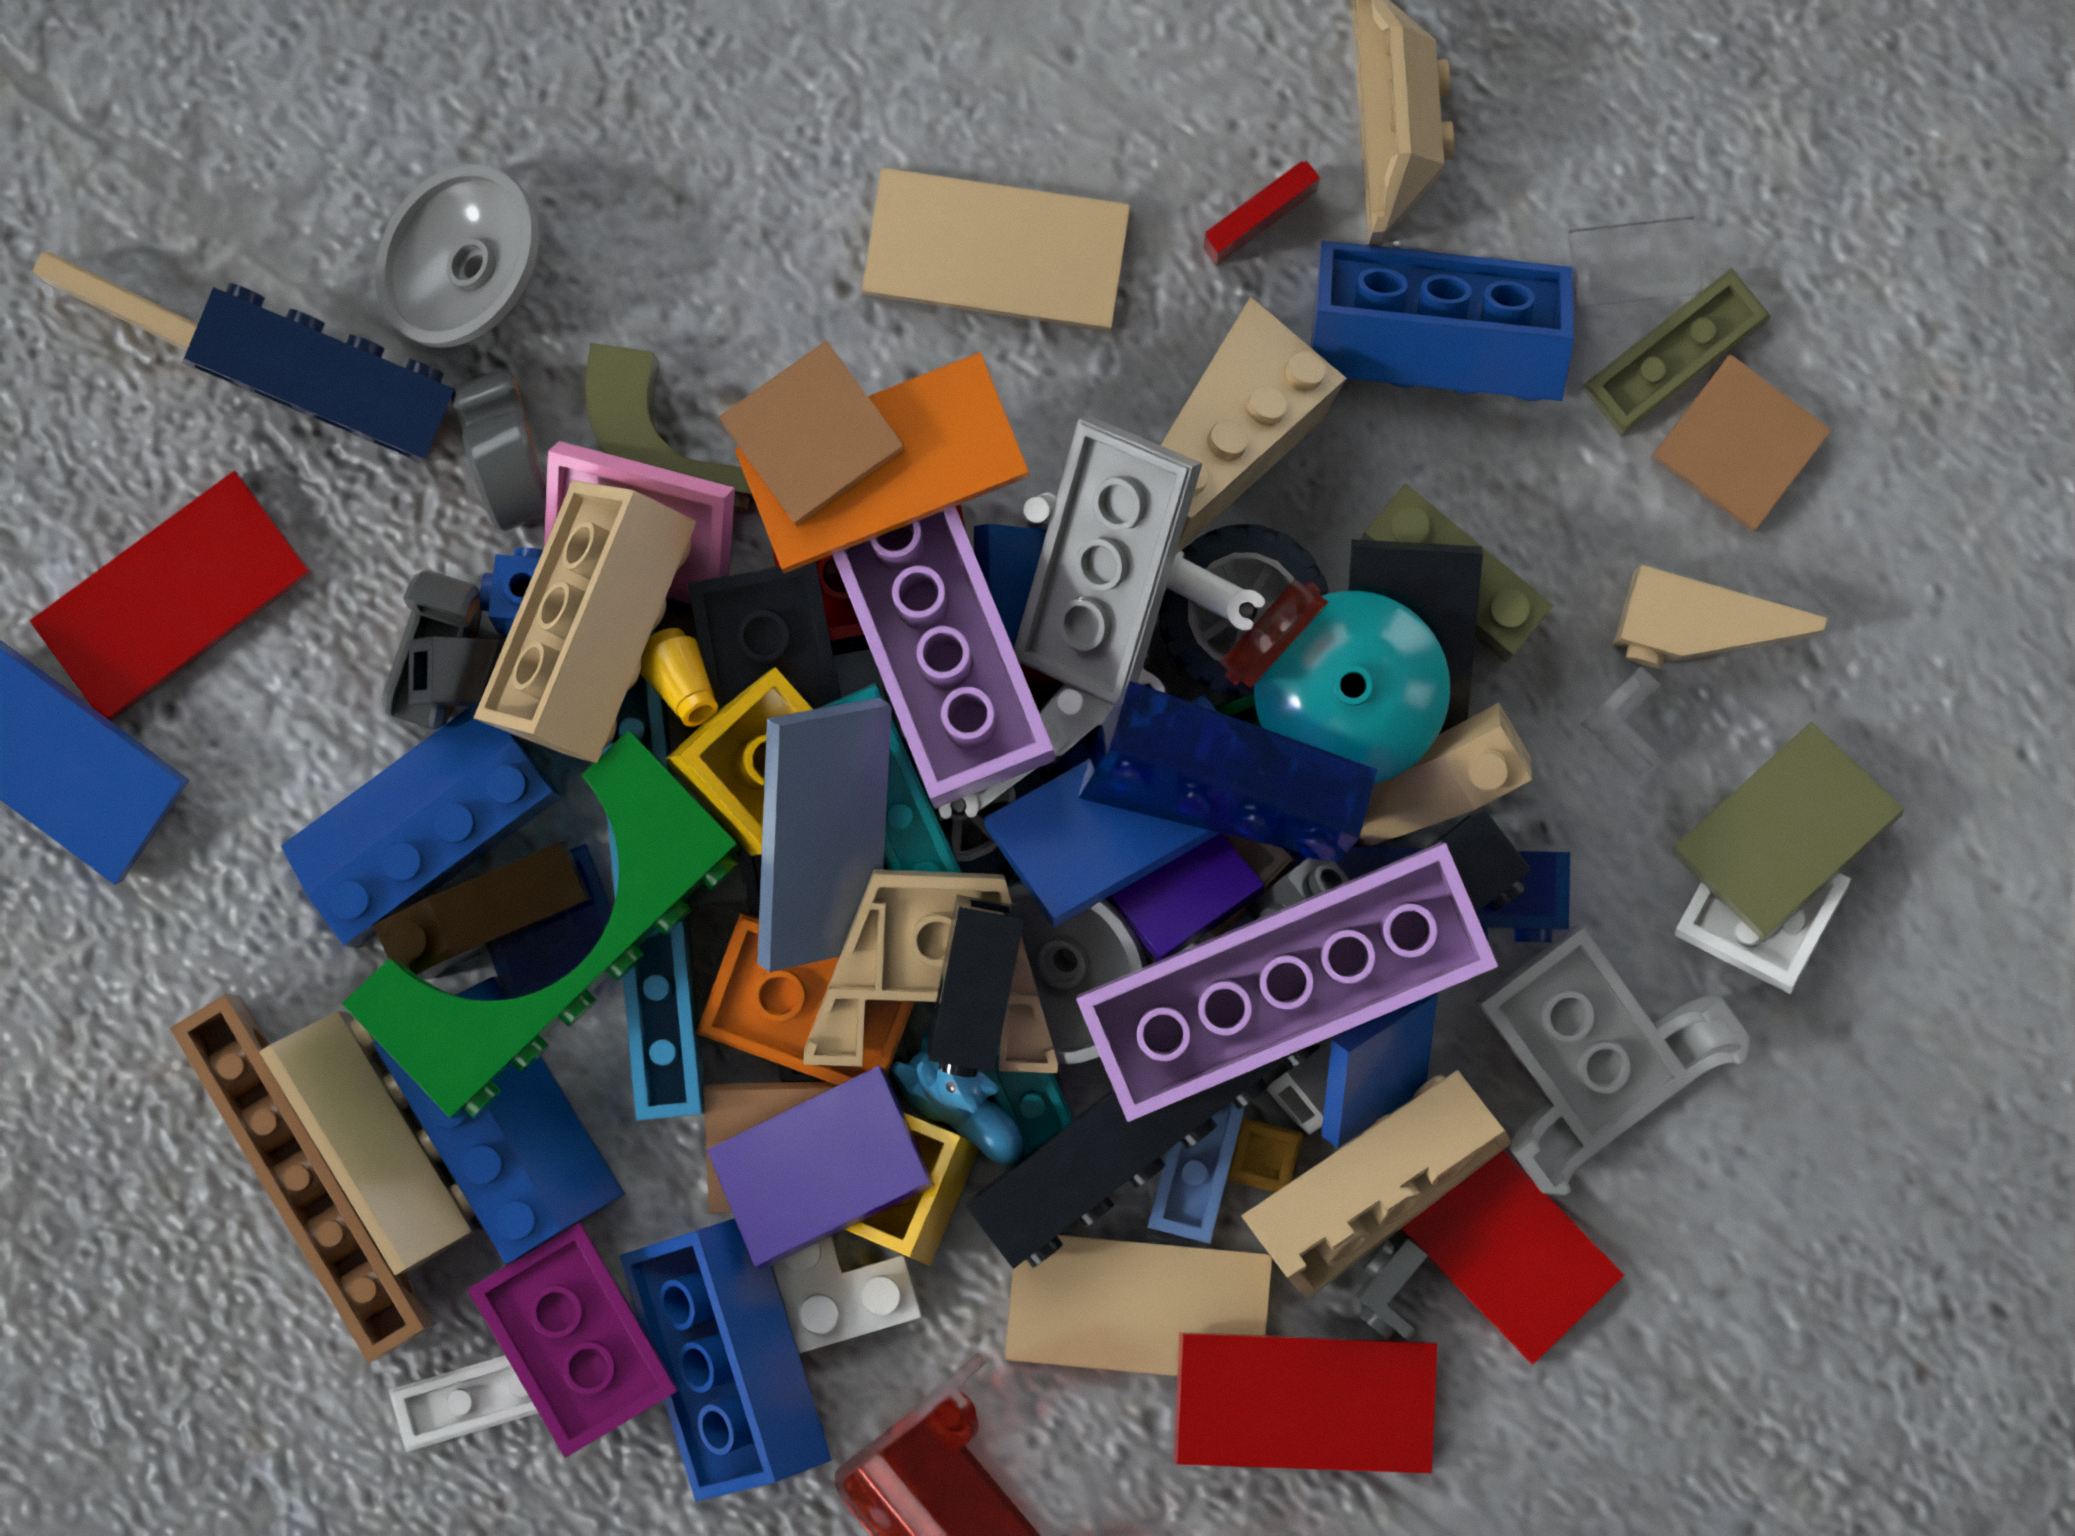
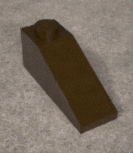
(483, 912)

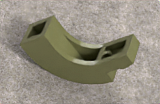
(621, 413)

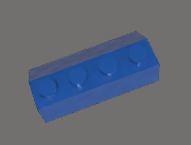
(1444, 320)
(417, 825)
(523, 1158)
(730, 1349)

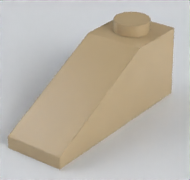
(1691, 619)
(1455, 776)

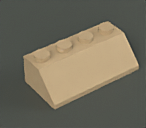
(586, 619)
(371, 1141)

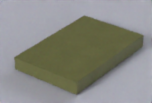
(1788, 831)

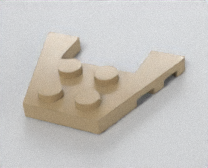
(899, 956)

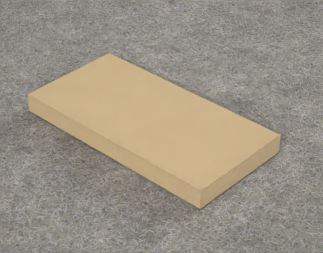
(996, 249)
(1128, 1300)

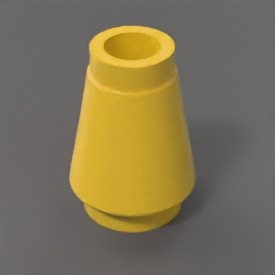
(678, 675)

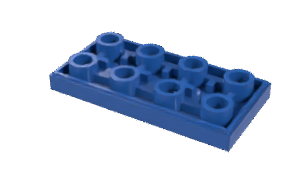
(78, 771)
(1081, 850)

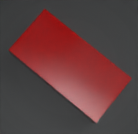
(1260, 211)

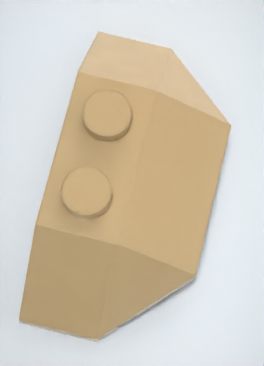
(1398, 112)

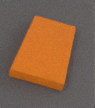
(953, 453)

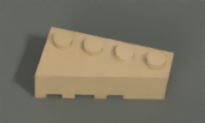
(1249, 411)
(1377, 1183)

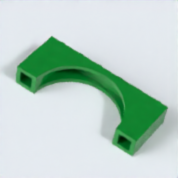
(467, 1045)

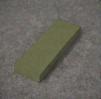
(1676, 352)

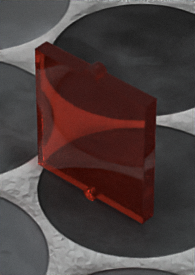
(1273, 633)

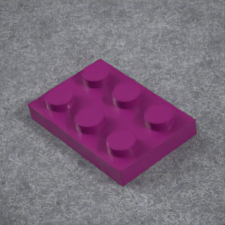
(573, 1339)

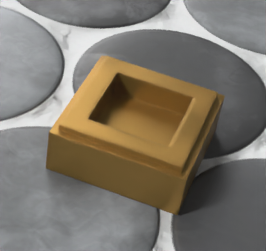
(1264, 1155)

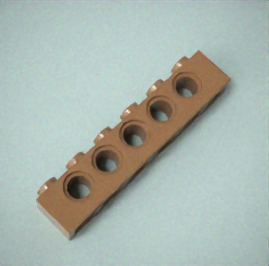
(372, 1302)

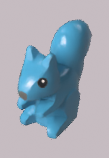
(962, 1105)

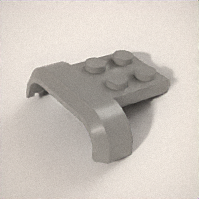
(1597, 1053)

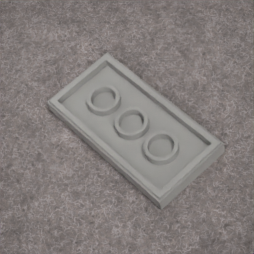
(1106, 559)

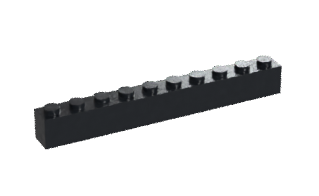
(1101, 1151)

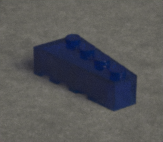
(1225, 776)

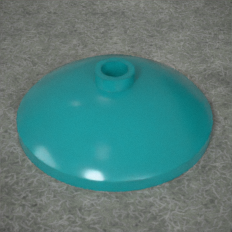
(1402, 675)

